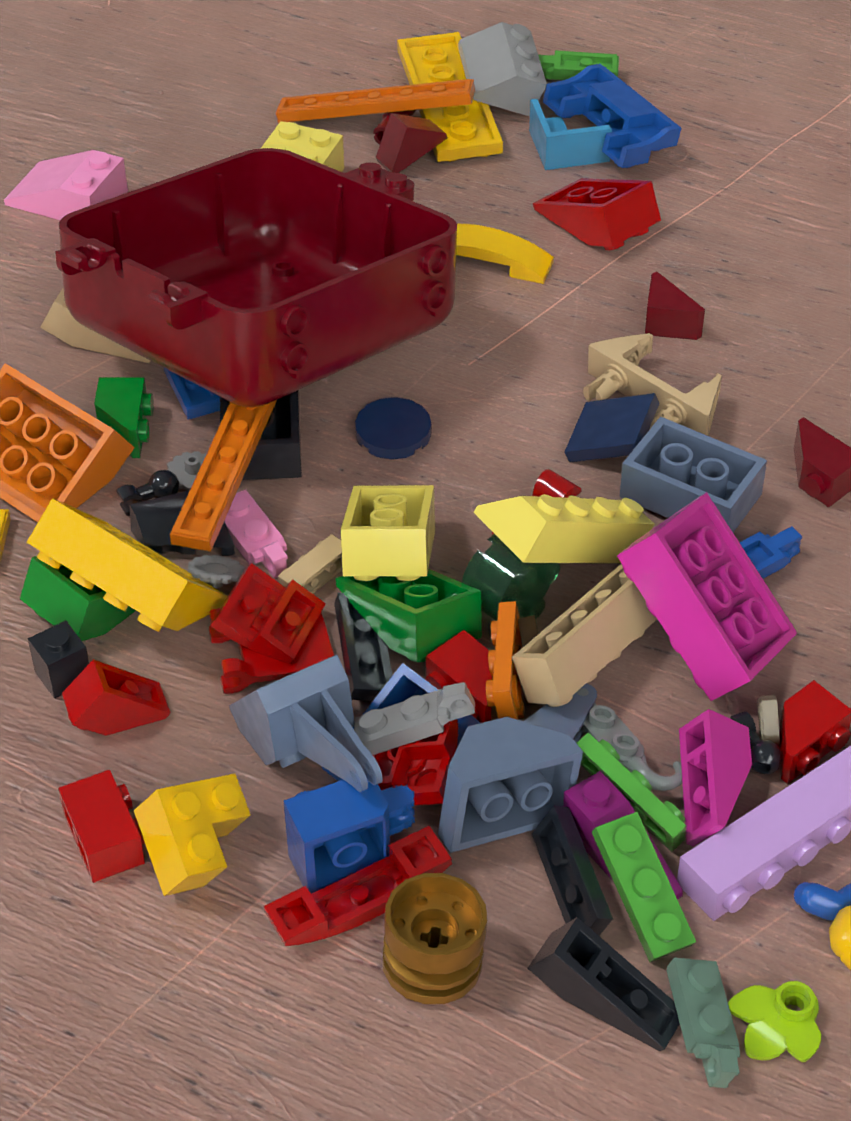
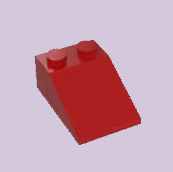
(602, 210)

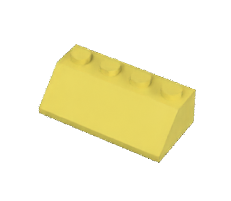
(565, 528)

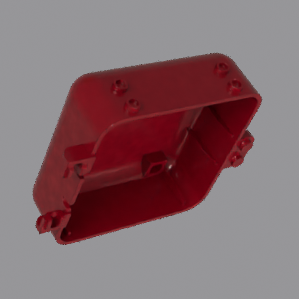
(260, 271)

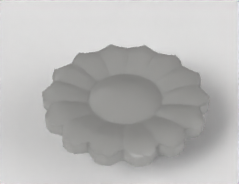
(186, 468)
(215, 569)

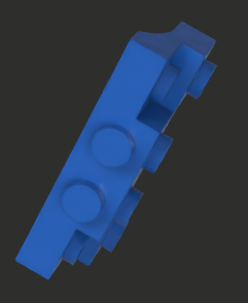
(609, 101)

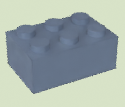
(680, 464)

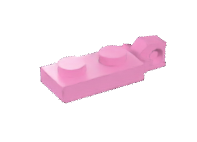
(255, 534)

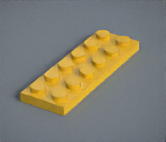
(468, 127)

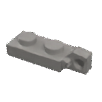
(413, 718)

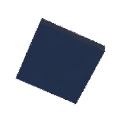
(611, 427)

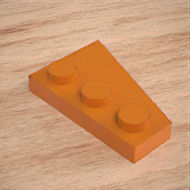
(505, 688)

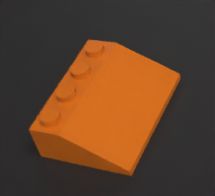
(51, 447)

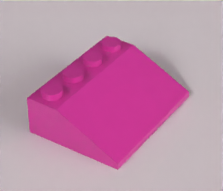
(708, 597)

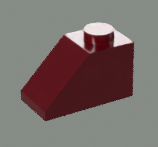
(821, 463)

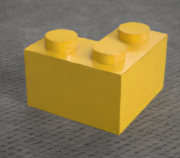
(183, 829)

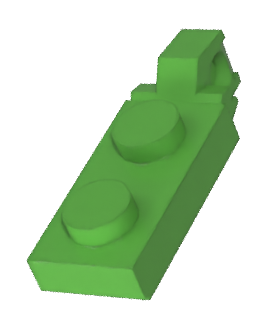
(570, 63)

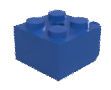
(342, 829)

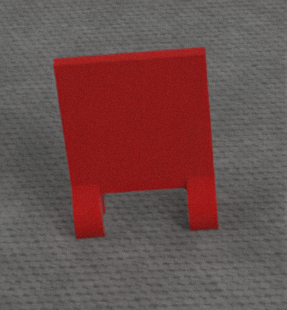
(260, 668)

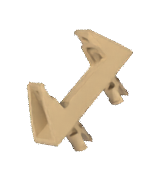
(616, 368)

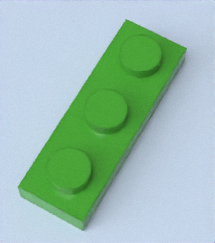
(660, 818)
(643, 886)

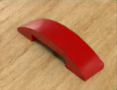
(358, 897)

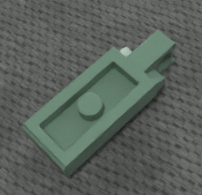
(705, 1018)

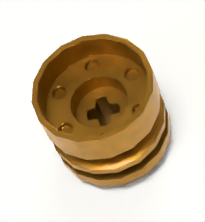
(434, 938)

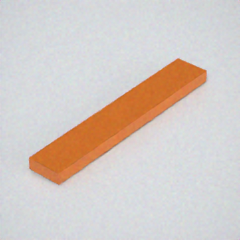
(376, 100)
(220, 476)

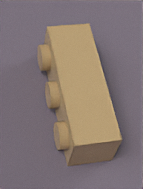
(316, 566)

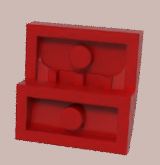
(268, 615)

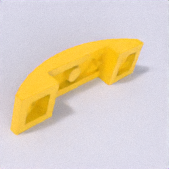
(497, 246)

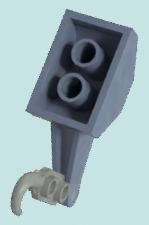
(516, 770)

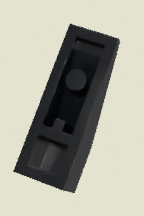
(605, 984)

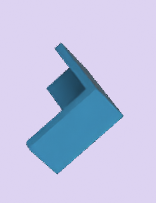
(565, 147)

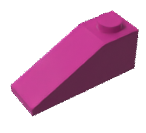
(714, 769)

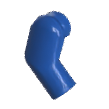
(822, 900)

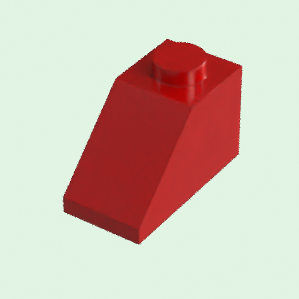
(113, 700)

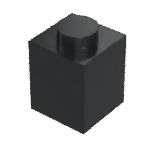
(58, 657)

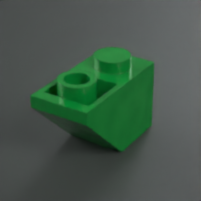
(124, 407)

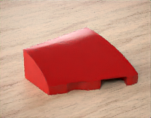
(421, 765)

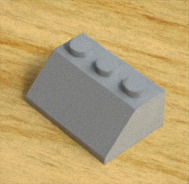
(503, 66)

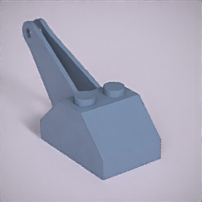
(308, 718)

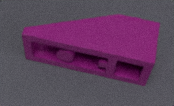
(597, 803)

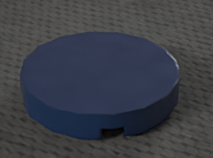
(393, 427)

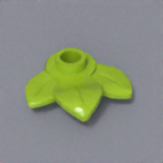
(773, 1025)

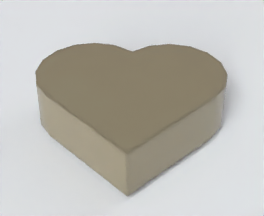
(768, 718)

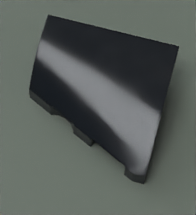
(154, 521)

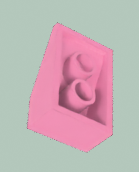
(69, 184)

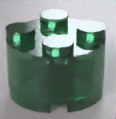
(507, 579)

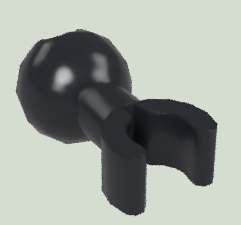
(160, 484)
(764, 753)

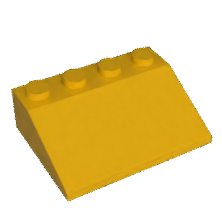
(122, 568)

